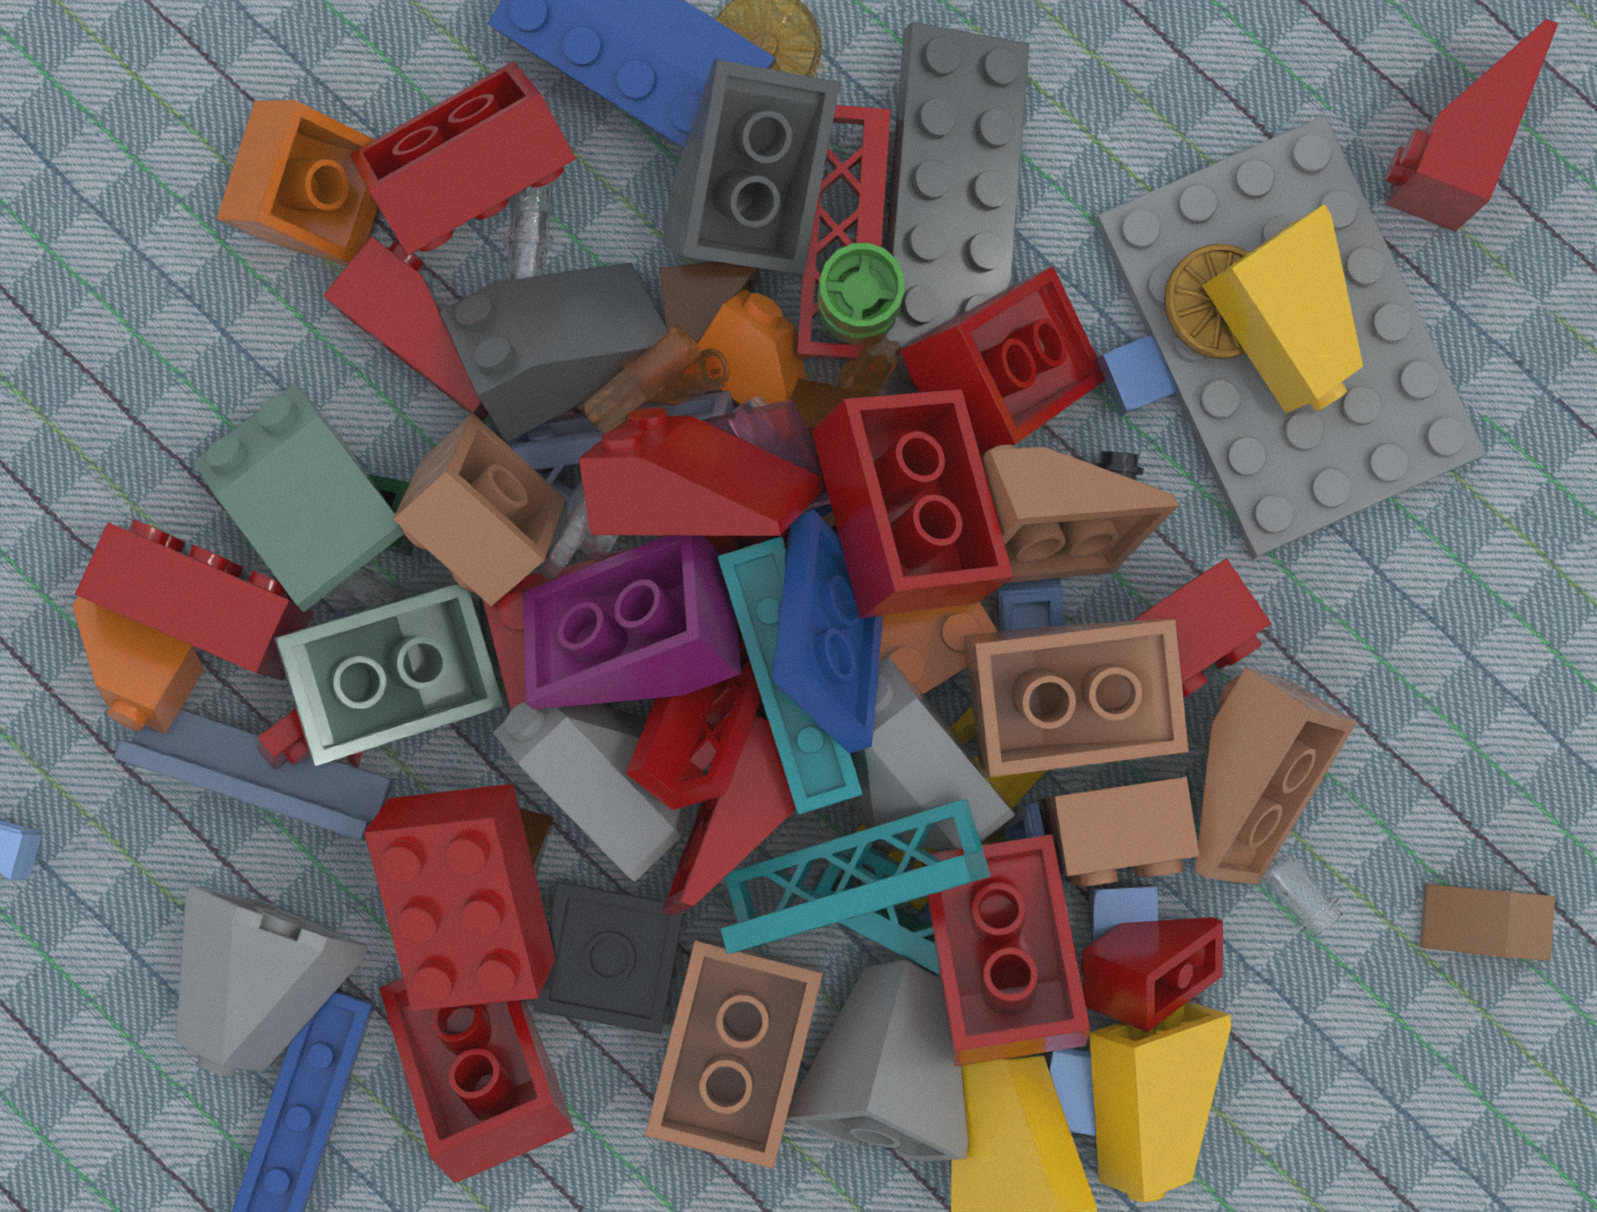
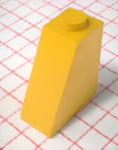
(1293, 312)
(1155, 1098)
(1017, 1143)

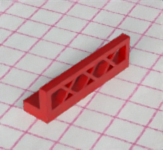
(868, 217)
(690, 733)

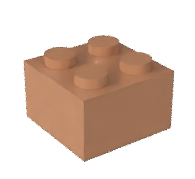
(480, 510)
(1122, 828)

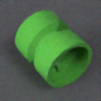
(860, 292)

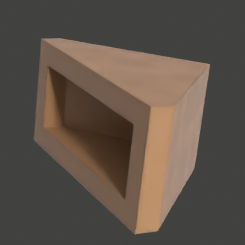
(1487, 922)

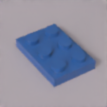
(823, 646)

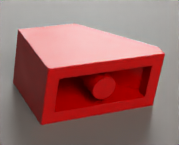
(1151, 968)

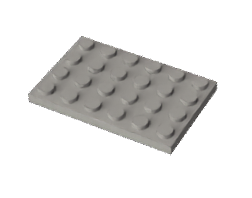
(1302, 466)

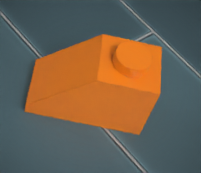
(757, 348)
(136, 668)

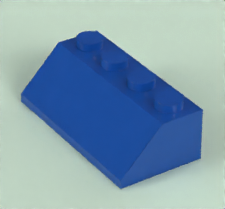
(632, 53)

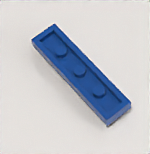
(304, 1107)

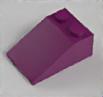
(631, 627)

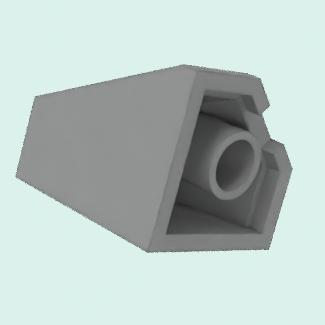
(582, 765)
(919, 766)
(252, 978)
(888, 1069)

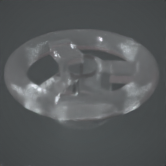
(574, 533)

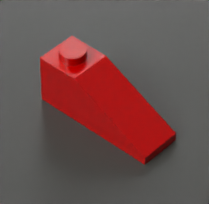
(398, 310)

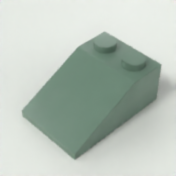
(299, 496)
(388, 672)

